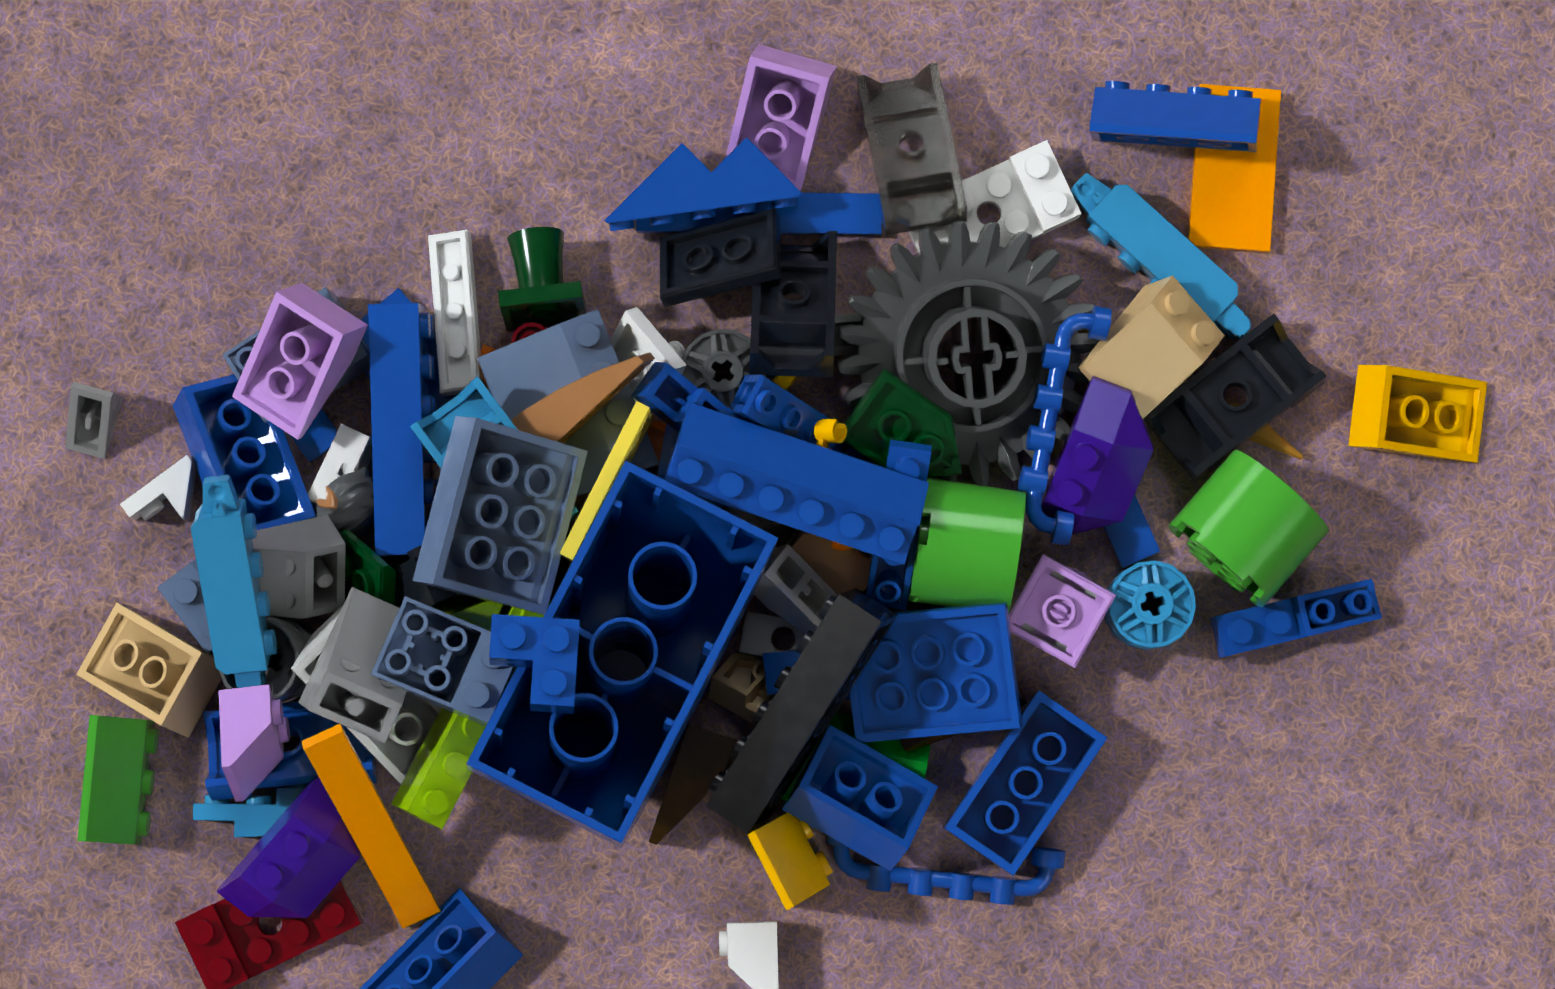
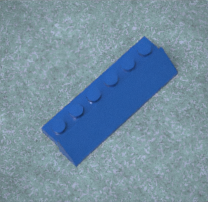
(797, 483)

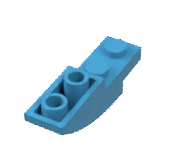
(250, 818)

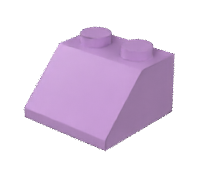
(250, 736)

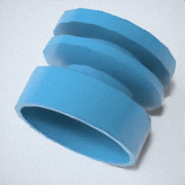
(1140, 627)

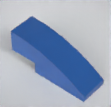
(670, 393)

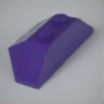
(1100, 459)
(294, 860)

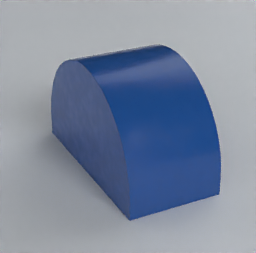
(656, 611)

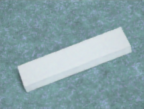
(455, 310)

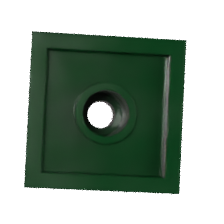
(541, 290)

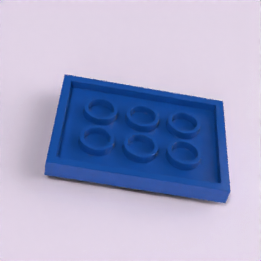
(939, 676)

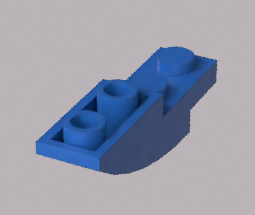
(887, 579)
(1295, 618)

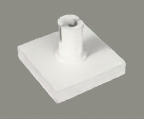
(638, 336)

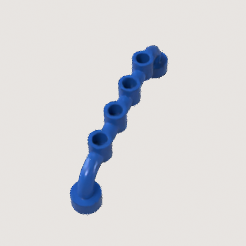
(1042, 437)
(960, 884)

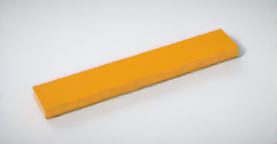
(370, 825)

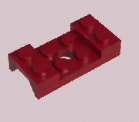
(234, 948)

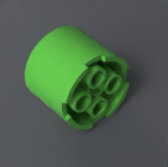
(1249, 527)
(967, 545)

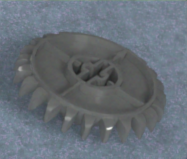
(940, 292)

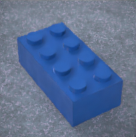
(1025, 783)

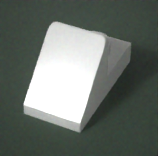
(174, 484)

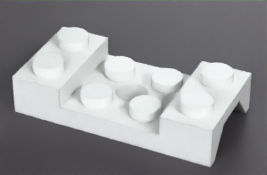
(1027, 193)

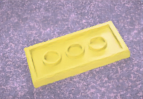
(622, 451)

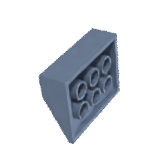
(552, 359)
(500, 514)

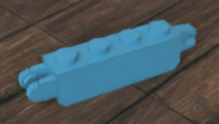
(1159, 250)
(231, 583)

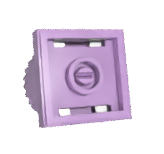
(1059, 610)

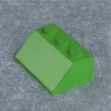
(117, 780)

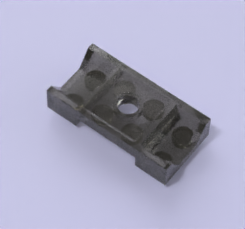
(917, 186)

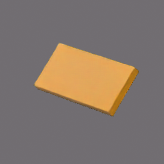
(1236, 188)

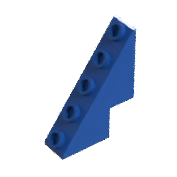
(687, 185)
(779, 410)

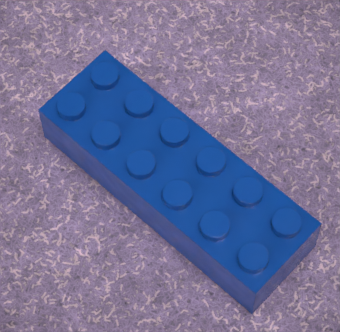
(398, 399)

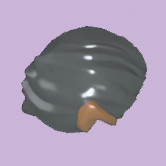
(350, 502)

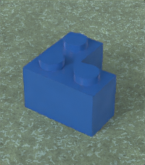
(547, 648)

